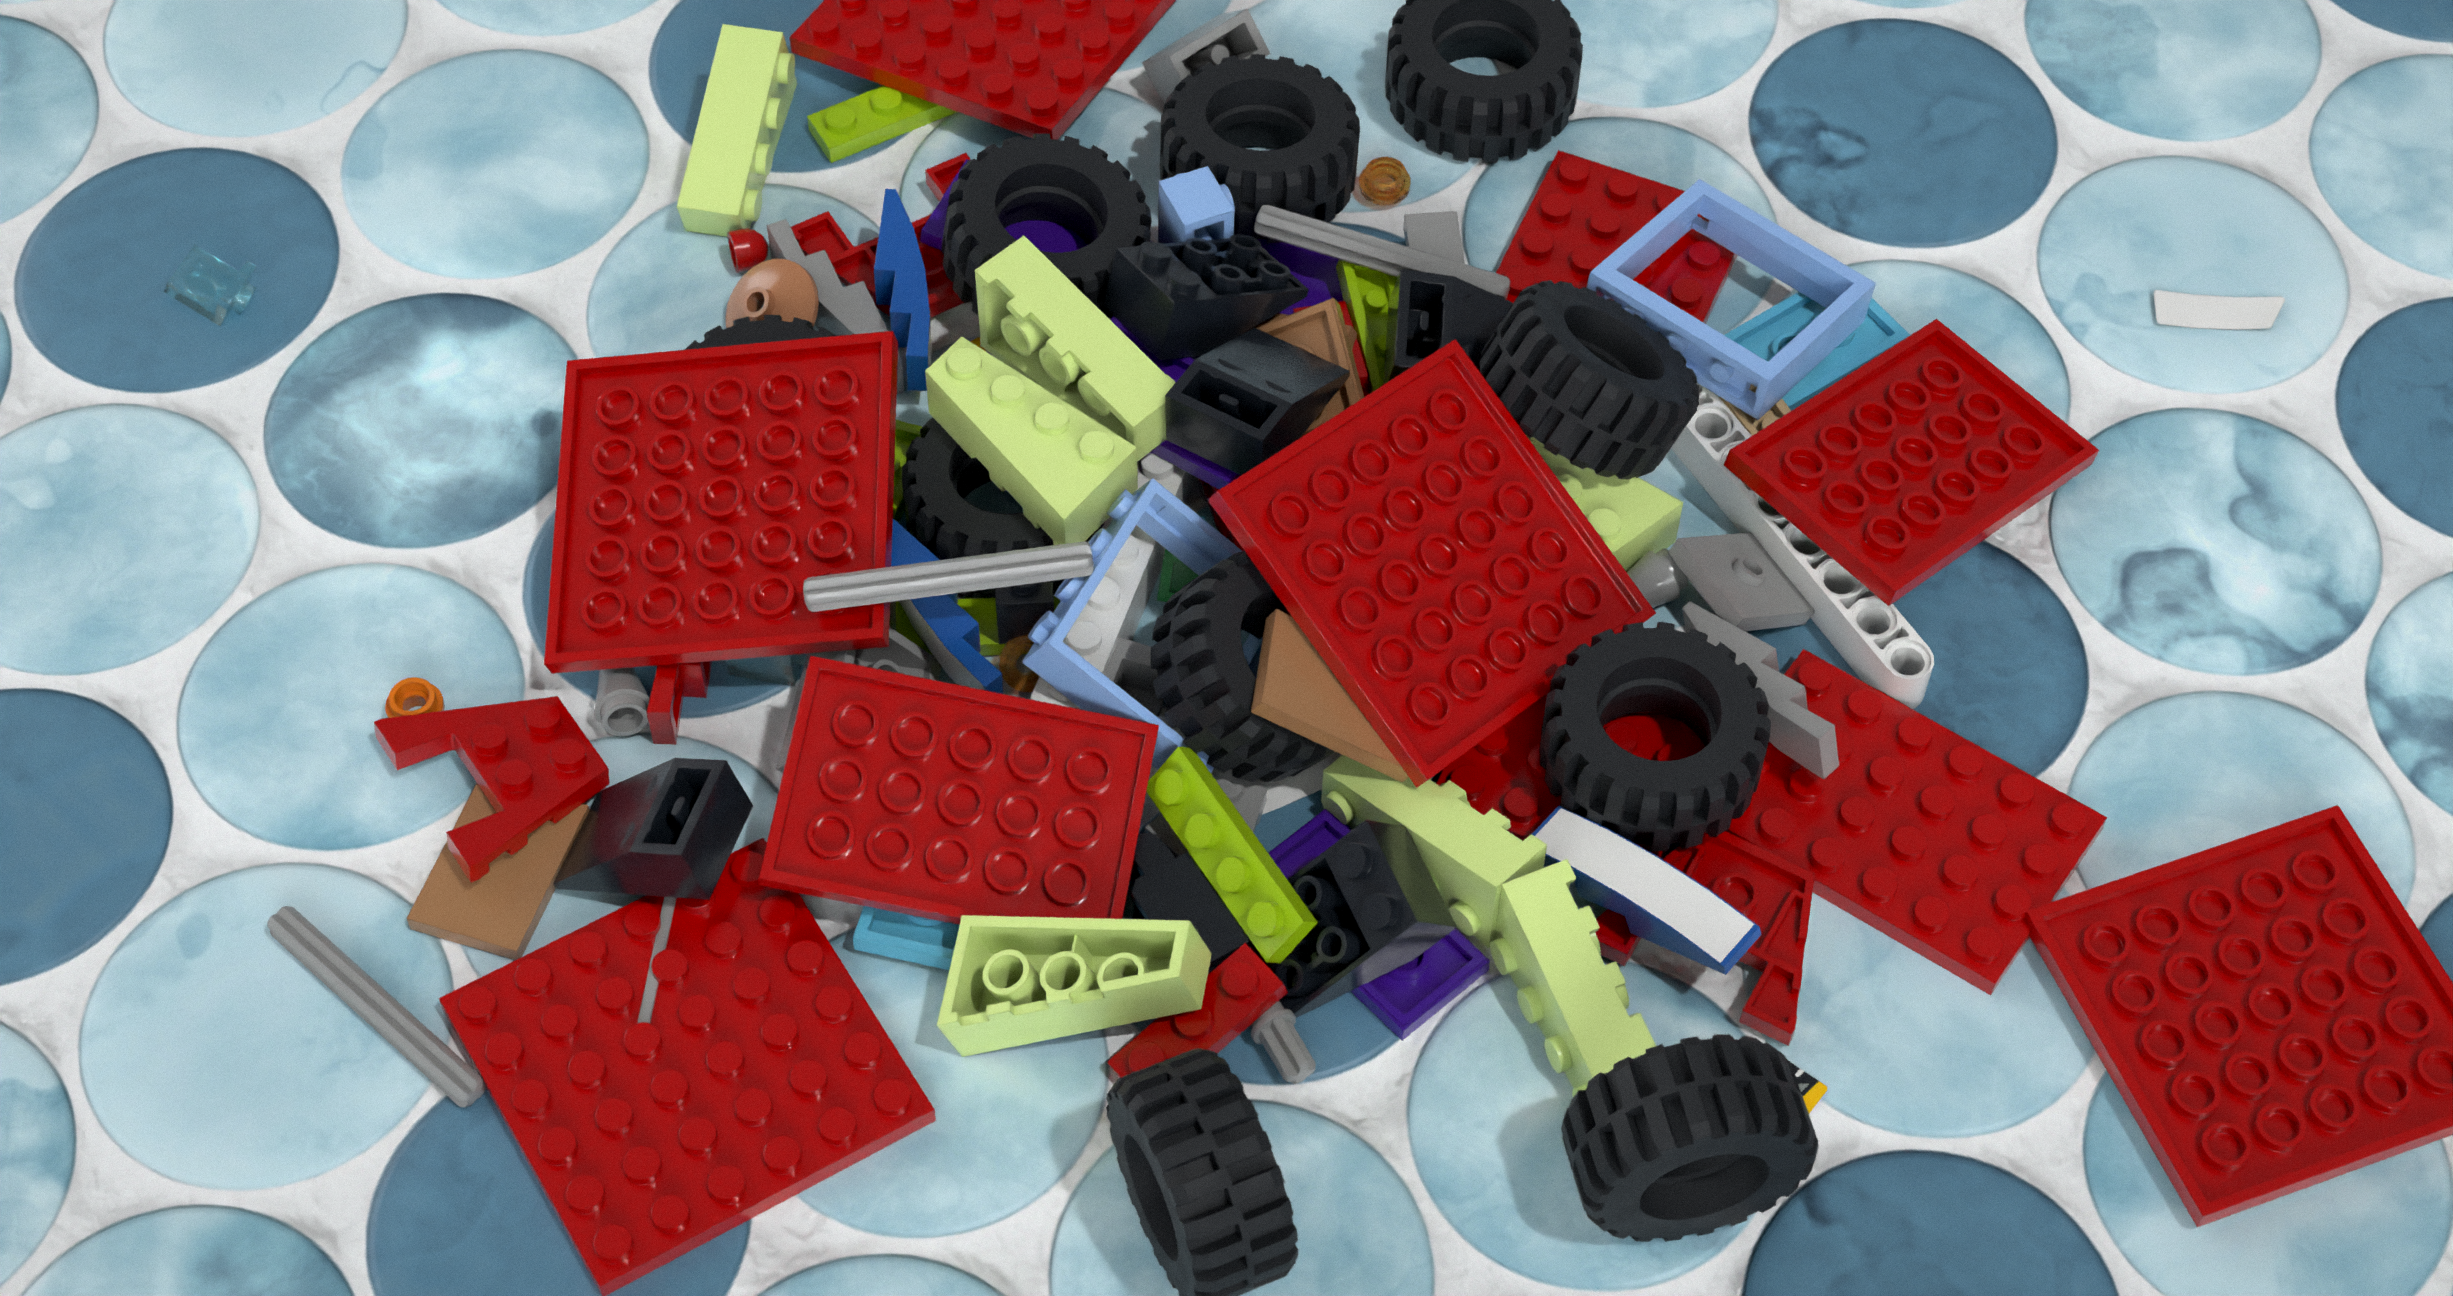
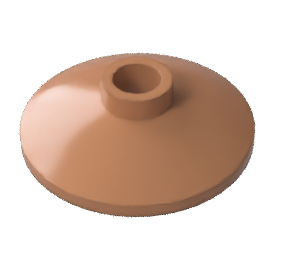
(779, 285)

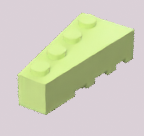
(737, 130)
(1031, 442)
(1066, 976)
(1562, 978)

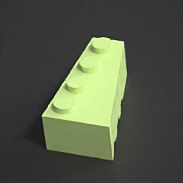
(1068, 345)
(1624, 512)
(1461, 848)

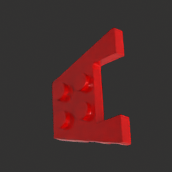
(857, 262)
(522, 756)
(1769, 893)

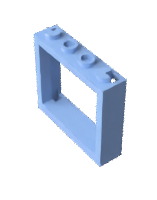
(1715, 359)
(1180, 533)

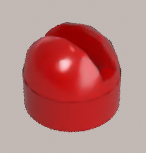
(746, 248)

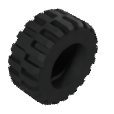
(1272, 107)
(1479, 112)
(1043, 183)
(1590, 379)
(936, 514)
(1668, 676)
(1210, 681)
(1689, 1138)
(1202, 1176)

